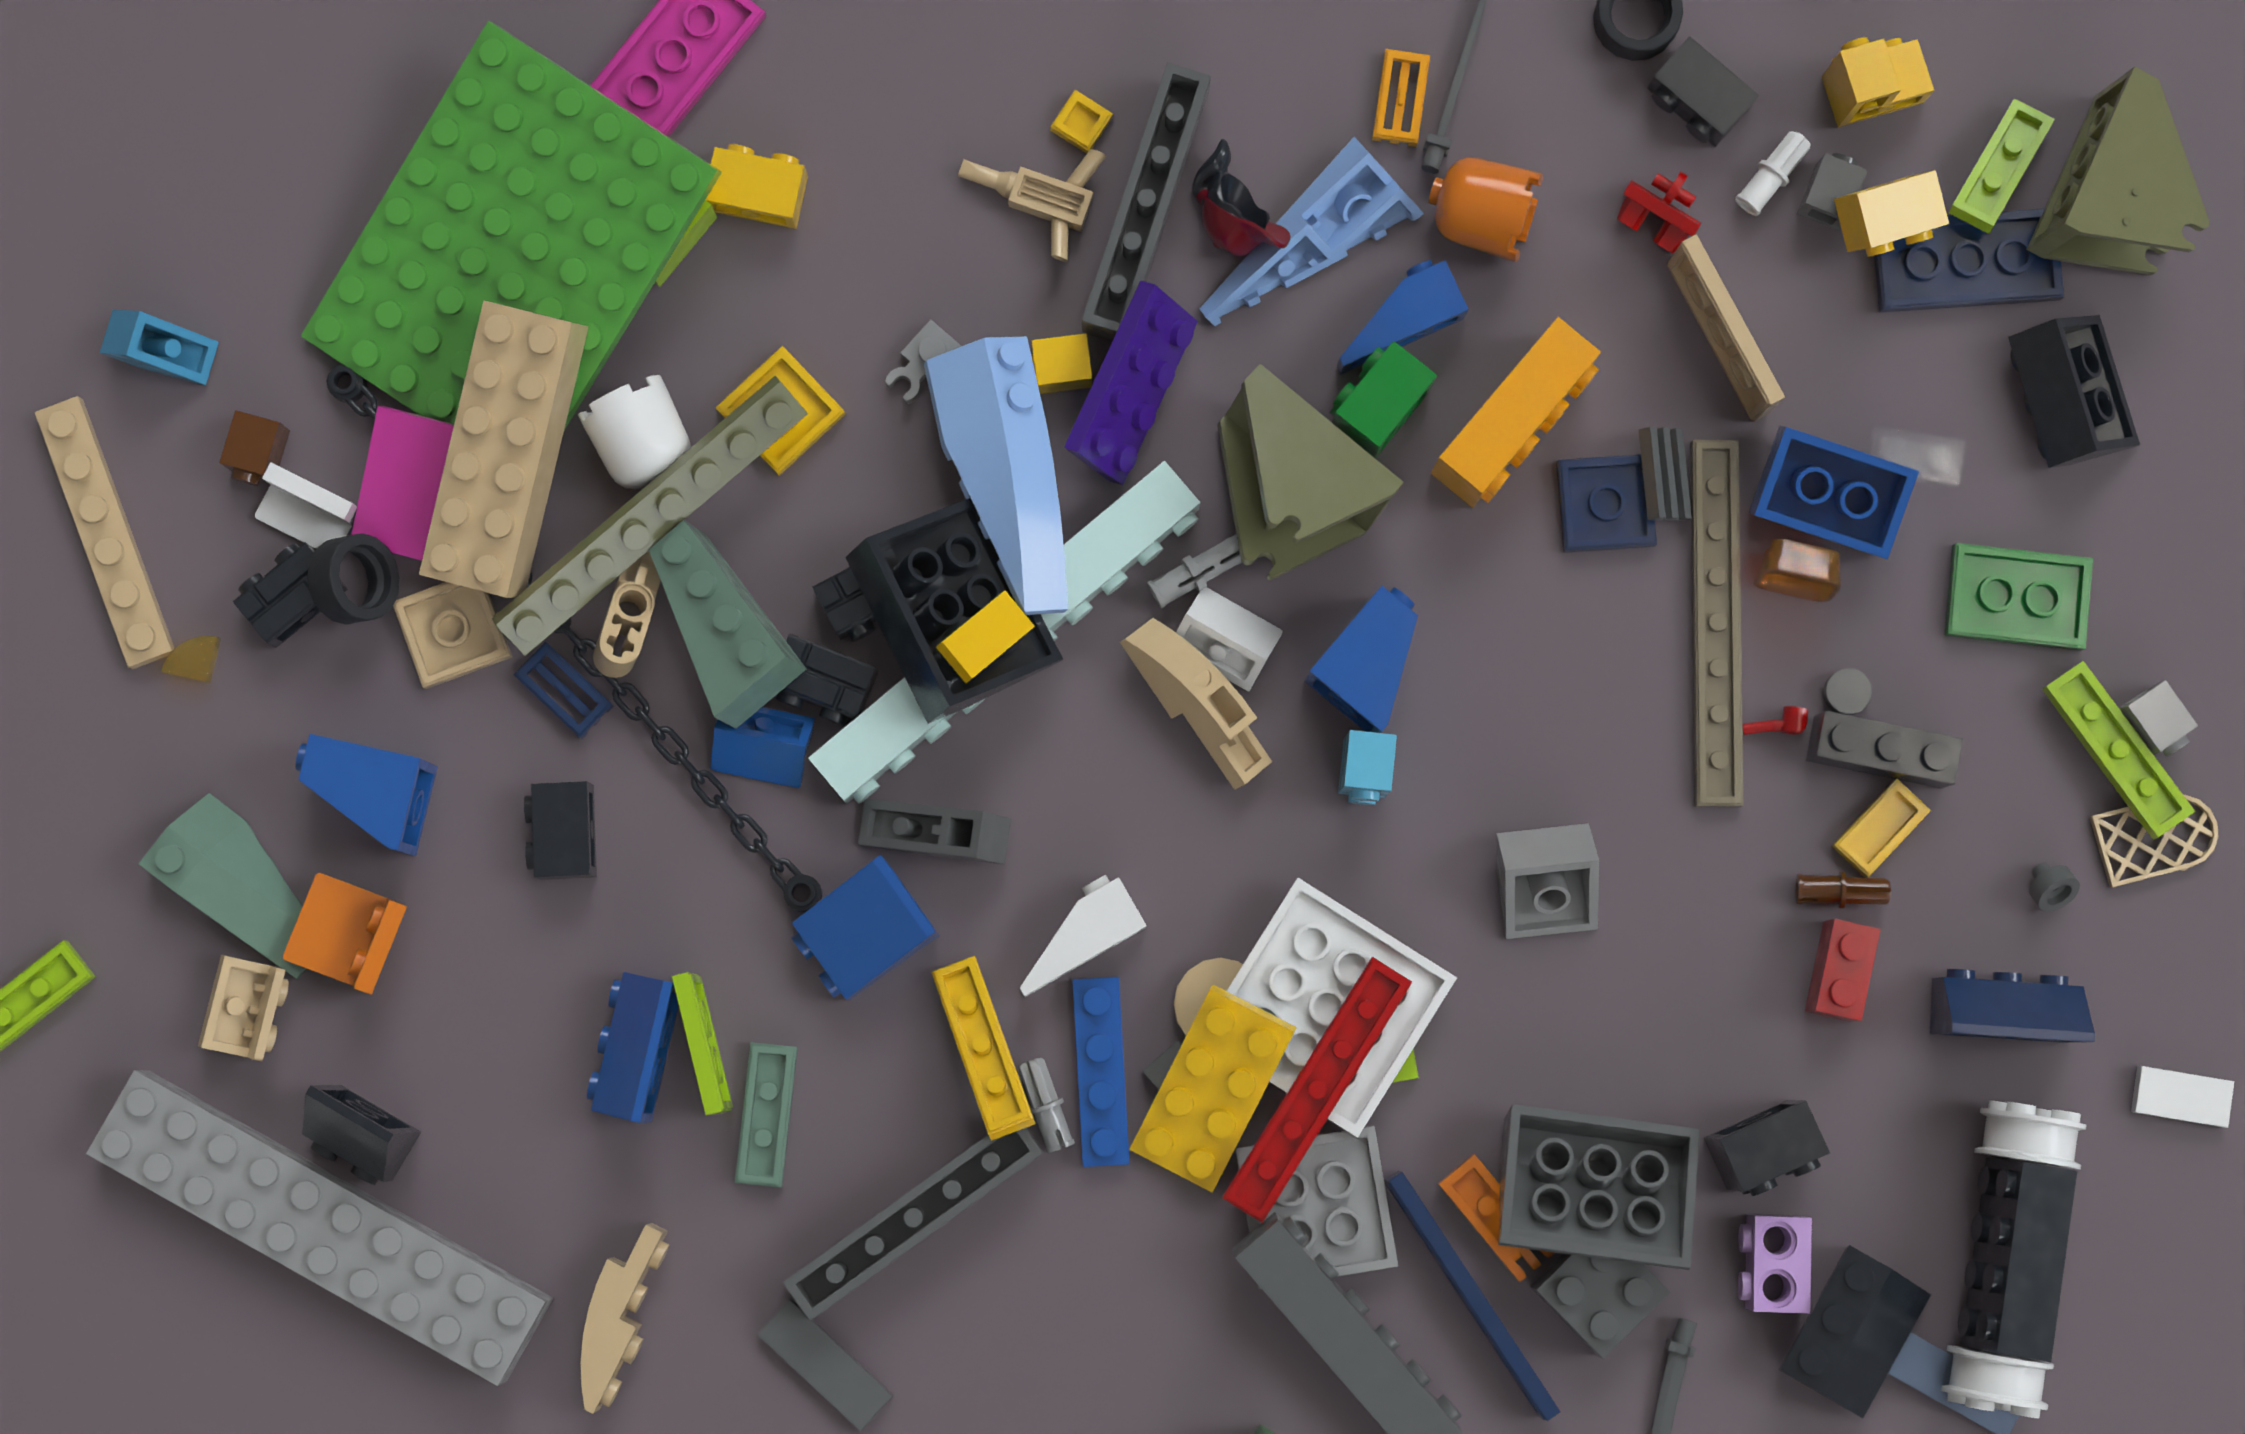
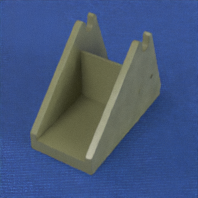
(2122, 184)
(1295, 477)

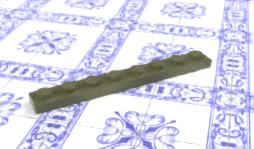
(649, 516)

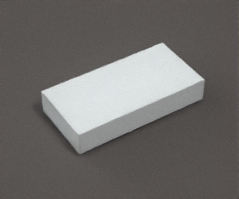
(2182, 1096)

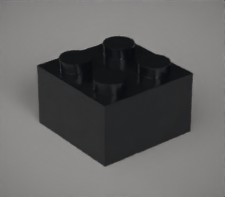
(1767, 1146)

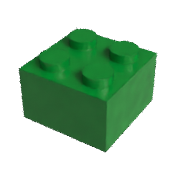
(1385, 398)

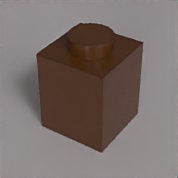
(252, 446)

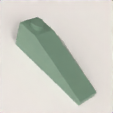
(227, 874)

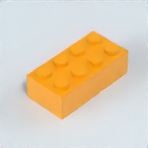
(1518, 408)

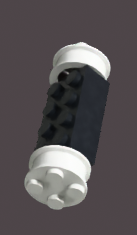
(2016, 1259)

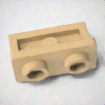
(243, 1008)

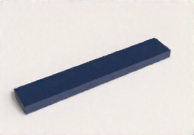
(1471, 1296)

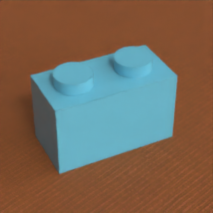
(1367, 766)

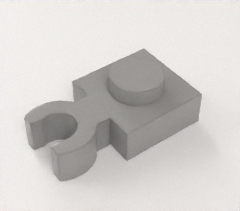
(925, 345)

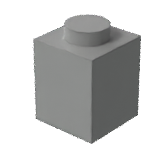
(2159, 718)

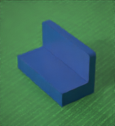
(765, 747)

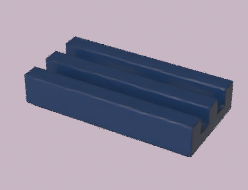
(591, 717)

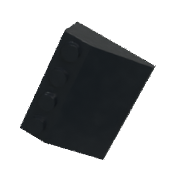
(928, 583)

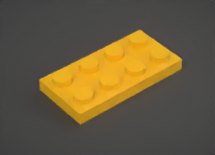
(1212, 1088)

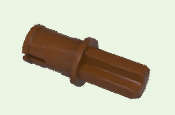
(1842, 890)

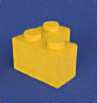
(1876, 79)

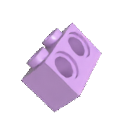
(1789, 1262)

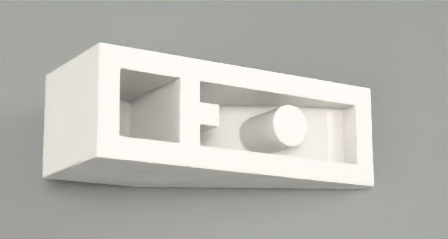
(1092, 927)

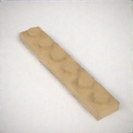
(105, 532)

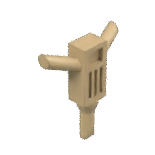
(1040, 195)

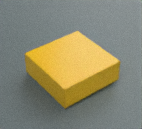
(1081, 121)

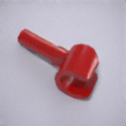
(1792, 723)

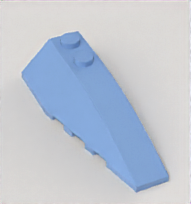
(1001, 447)

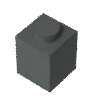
(1831, 179)

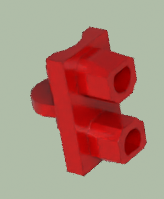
(1677, 223)

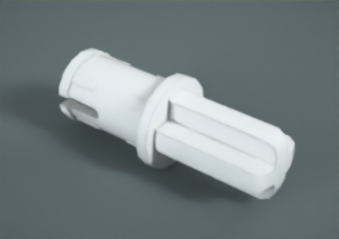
(1773, 173)

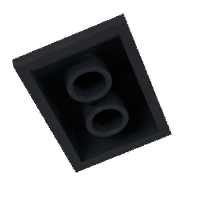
(356, 1131)

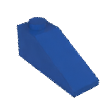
(1415, 309)

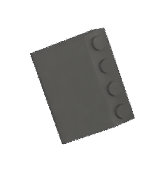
(1598, 1186)

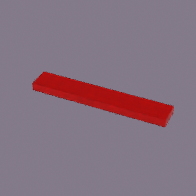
(1317, 1089)

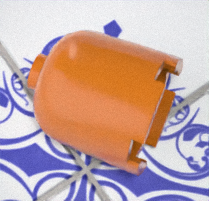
(1485, 205)

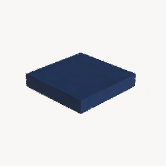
(1603, 504)

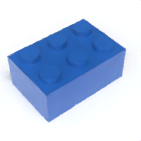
(1833, 491)

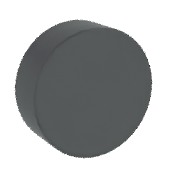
(1847, 691)

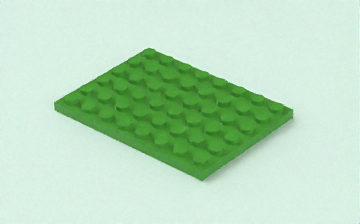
(516, 199)

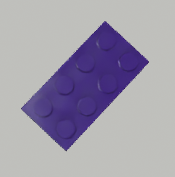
(1131, 383)

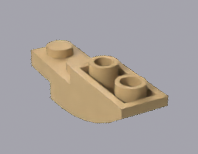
(1195, 687)
(608, 1332)

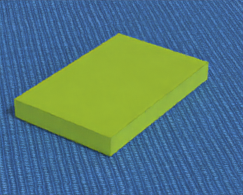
(702, 1043)

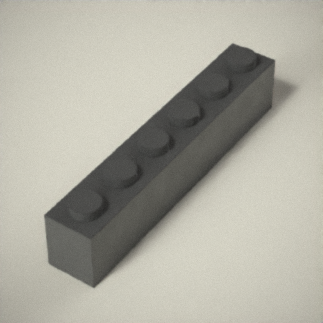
(1146, 198)
(910, 1220)
(1341, 1332)

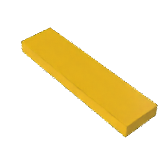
(983, 1048)

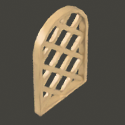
(2105, 852)

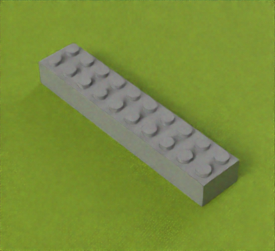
(320, 1226)

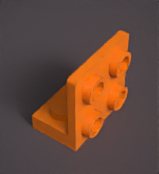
(344, 932)

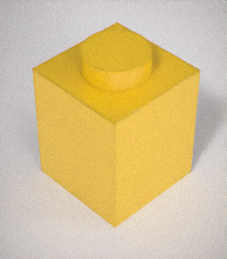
(1062, 363)

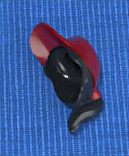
(1229, 210)

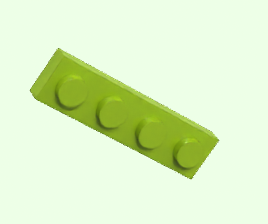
(2118, 750)

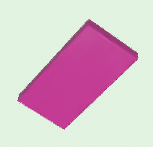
(676, 57)

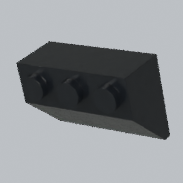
(2073, 390)
(1855, 1331)

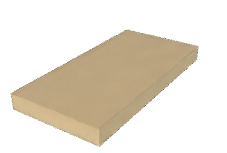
(1725, 329)

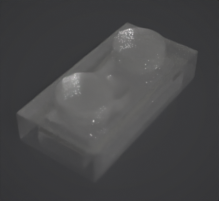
(1934, 456)

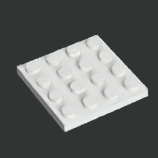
(1306, 972)

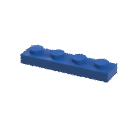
(1101, 1072)

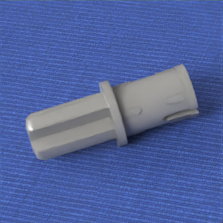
(1045, 1104)

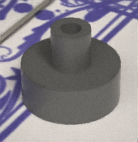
(2053, 886)

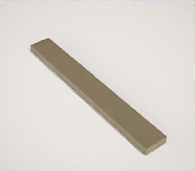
(1716, 623)

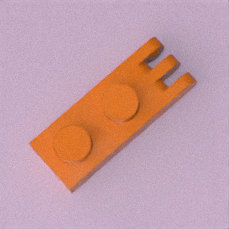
(1477, 1198)

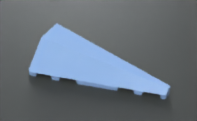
(1336, 212)

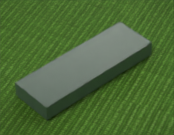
(766, 1114)

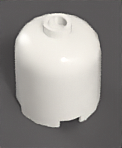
(636, 432)

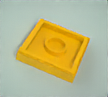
(820, 406)

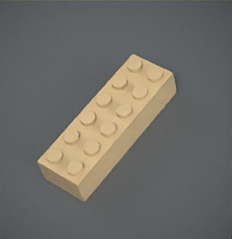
(503, 450)

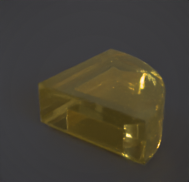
(193, 659)

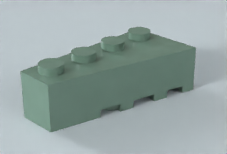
(725, 630)

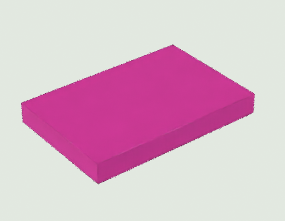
(402, 480)

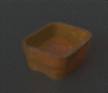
(1800, 571)

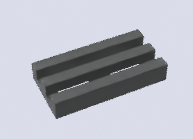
(1665, 474)

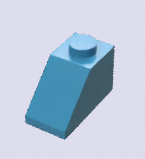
(158, 346)

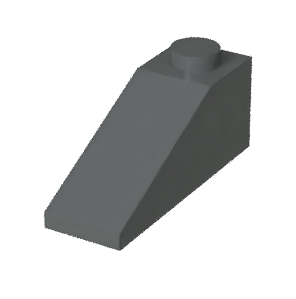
(935, 831)

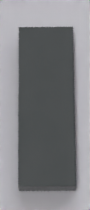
(825, 1365)

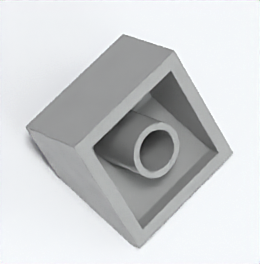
(1548, 880)

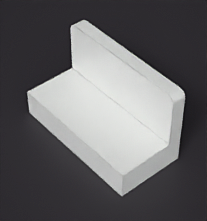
(304, 508)
(1229, 637)

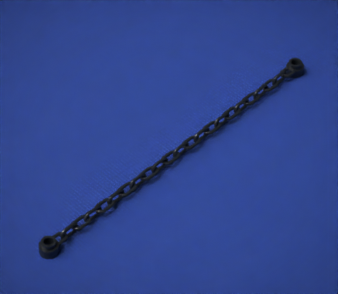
(354, 393)

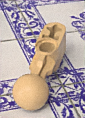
(635, 585)

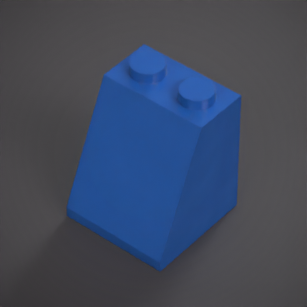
(1367, 661)
(372, 787)
(863, 929)

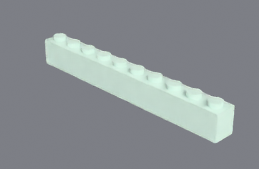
(1093, 563)

